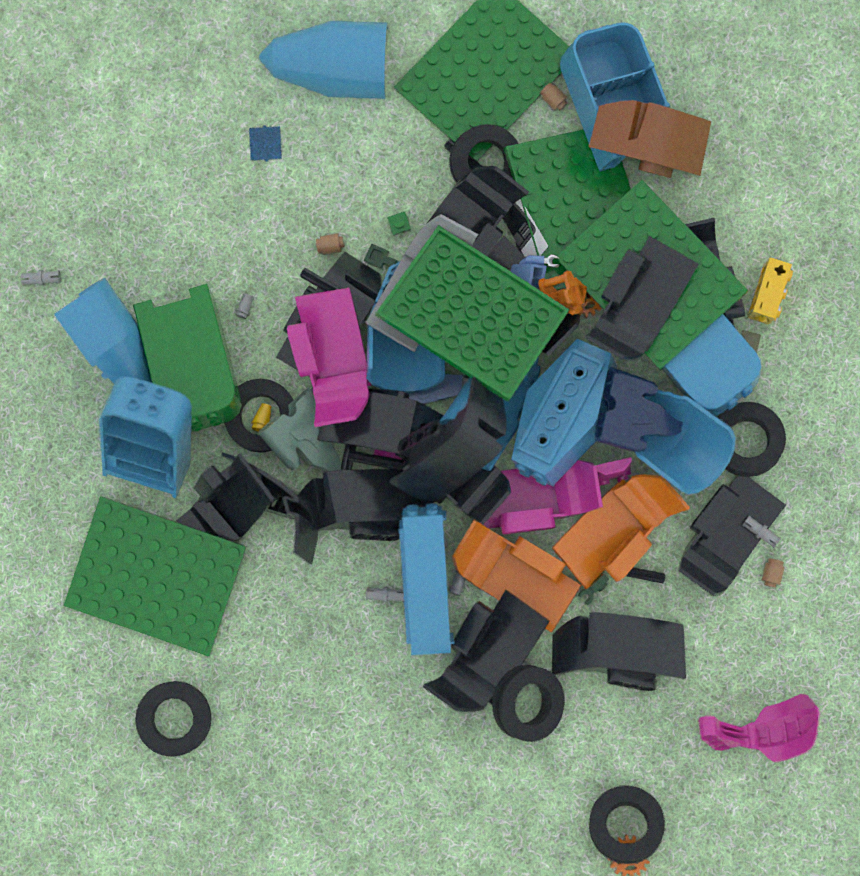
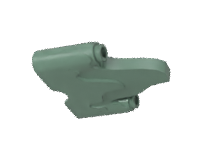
(298, 435)

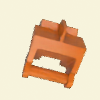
(571, 296)

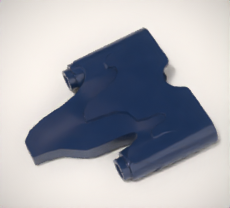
(632, 415)

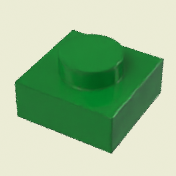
(399, 223)

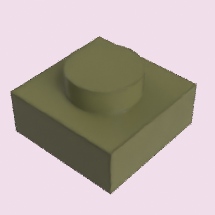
(752, 338)

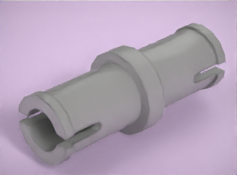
(41, 277)
(761, 531)
(384, 594)

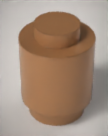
(554, 97)
(330, 244)
(773, 573)

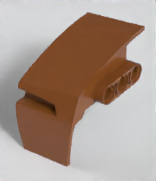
(654, 135)

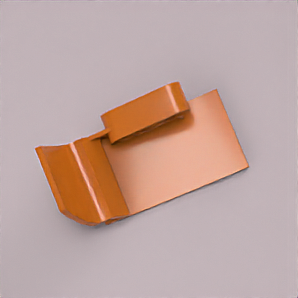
(618, 532)
(519, 567)

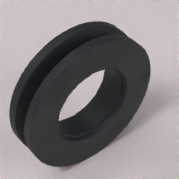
(465, 142)
(248, 391)
(775, 435)
(506, 695)
(146, 714)
(635, 798)

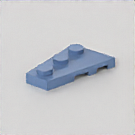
(446, 389)

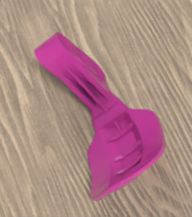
(778, 732)

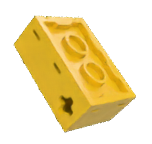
(770, 291)

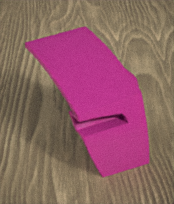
(332, 353)
(538, 506)

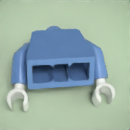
(532, 268)

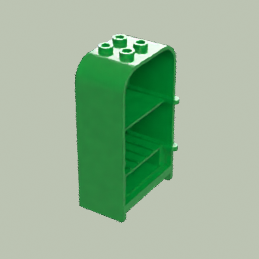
(191, 355)

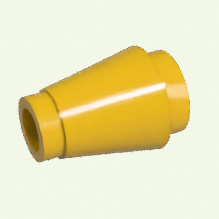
(261, 417)

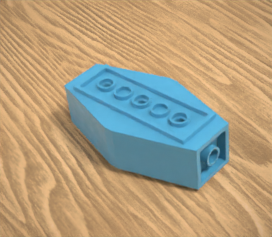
(568, 430)
(425, 579)

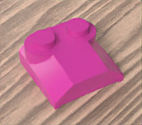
(614, 470)

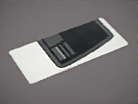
(518, 226)

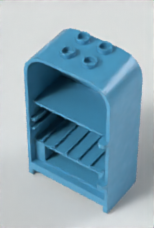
(609, 68)
(716, 368)
(146, 435)

